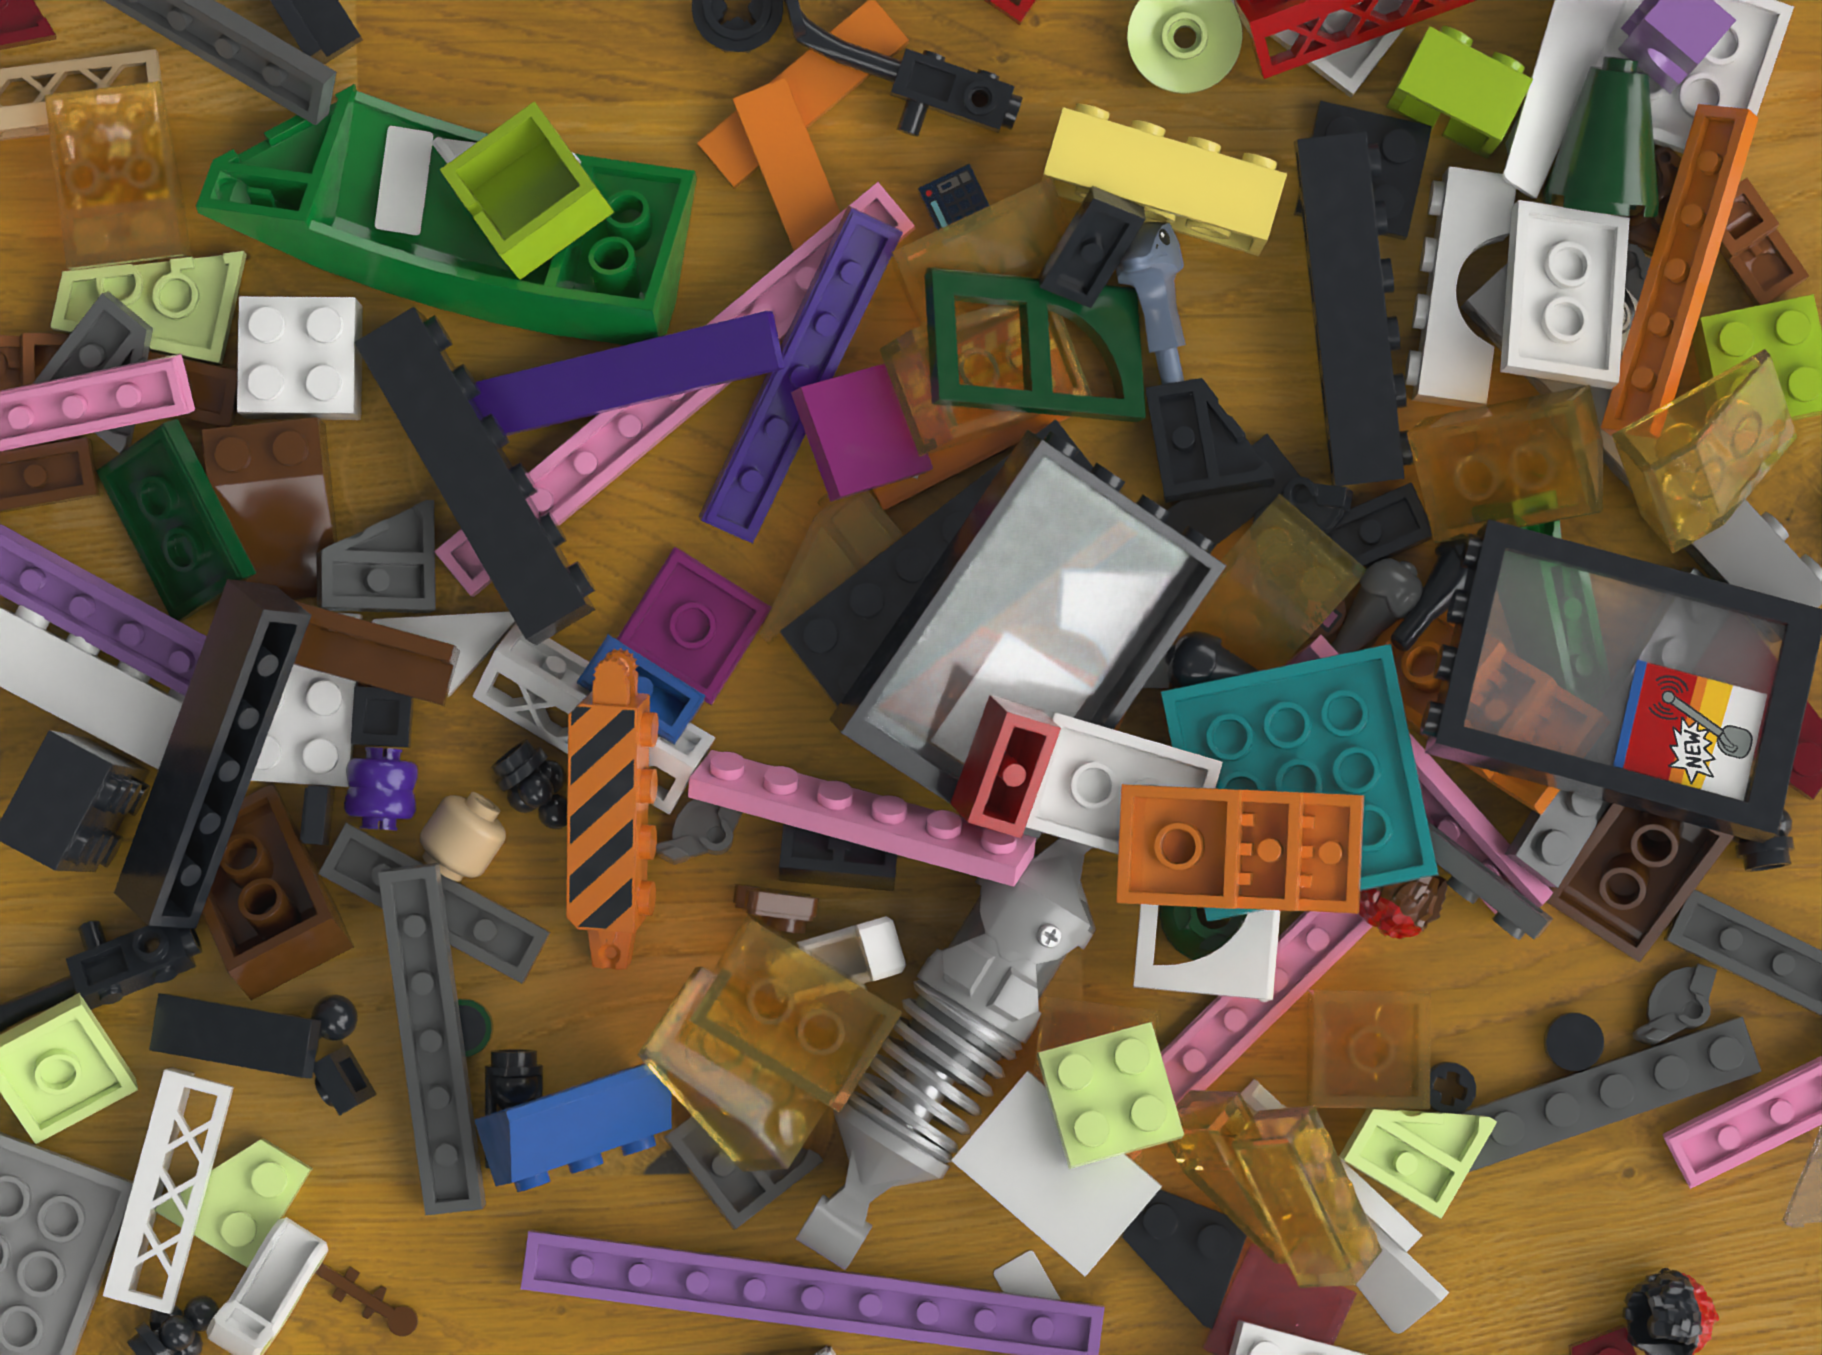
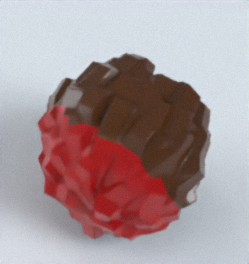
(1403, 907)

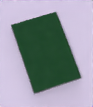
(175, 520)

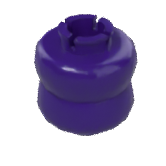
(381, 788)

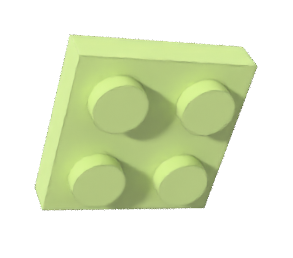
(61, 1069)
(1110, 1095)

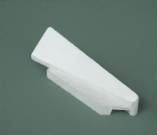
(1568, 50)
(1394, 1282)

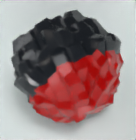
(1669, 1314)

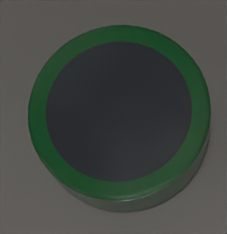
(476, 1026)

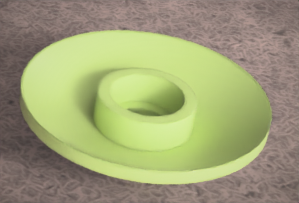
(1178, 68)

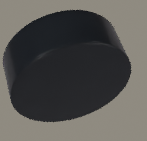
(1573, 1041)

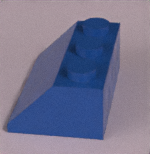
(575, 1127)

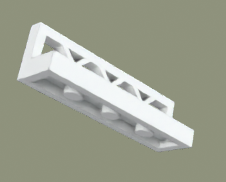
(549, 679)
(149, 1184)

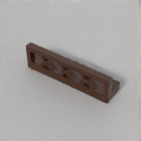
(377, 655)

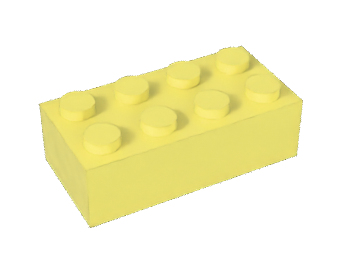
(1174, 181)

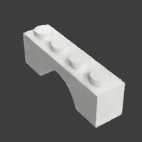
(1451, 359)

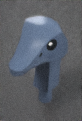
(1151, 269)

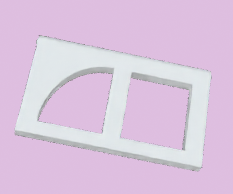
(1237, 969)

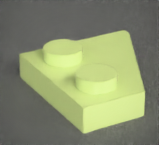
(1418, 1152)
(244, 1199)

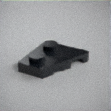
(1200, 445)
(1188, 1250)

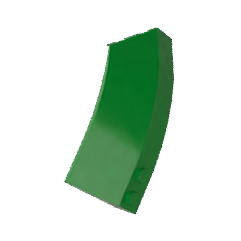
(318, 199)

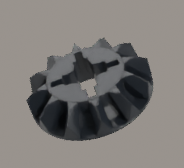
(737, 34)

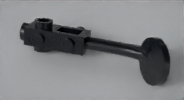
(918, 79)
(111, 969)

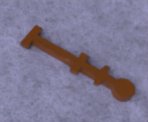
(400, 1320)

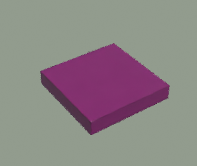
(858, 432)
(694, 624)

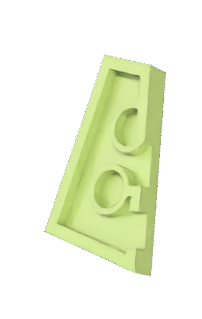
(182, 299)

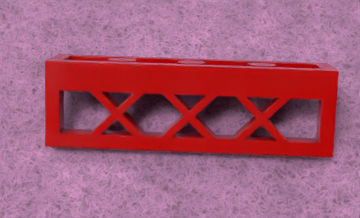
(1270, 17)

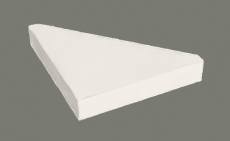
(471, 633)

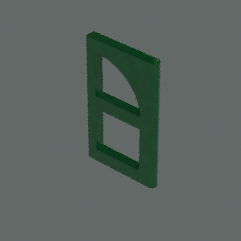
(1109, 324)

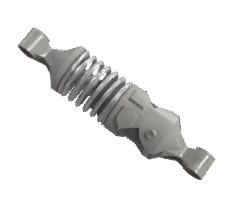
(969, 1014)

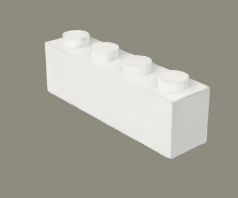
(85, 689)

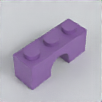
(1673, 37)

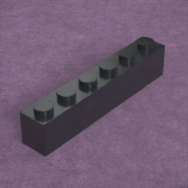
(1350, 308)
(476, 476)
(212, 754)

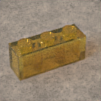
(1307, 1197)

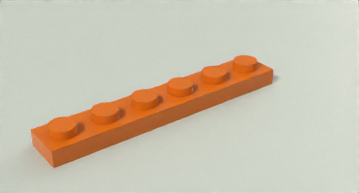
(1681, 264)

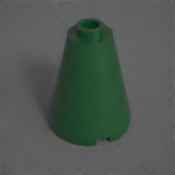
(1608, 145)

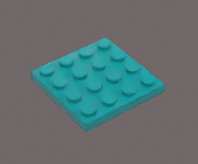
(1318, 730)

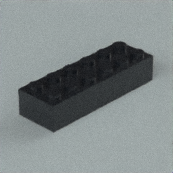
(851, 621)

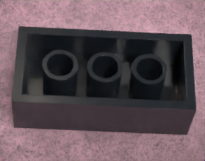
(73, 804)

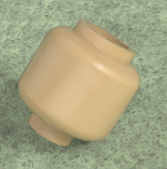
(463, 836)

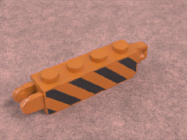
(609, 811)

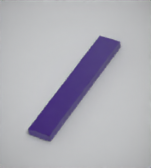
(809, 355)
(633, 374)

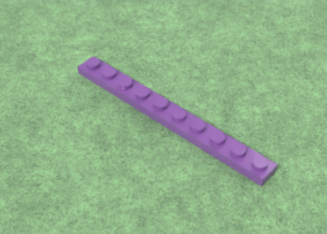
(809, 1296)

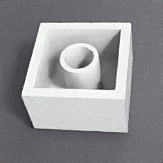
(299, 358)

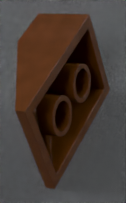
(276, 497)
(1636, 876)
(270, 902)

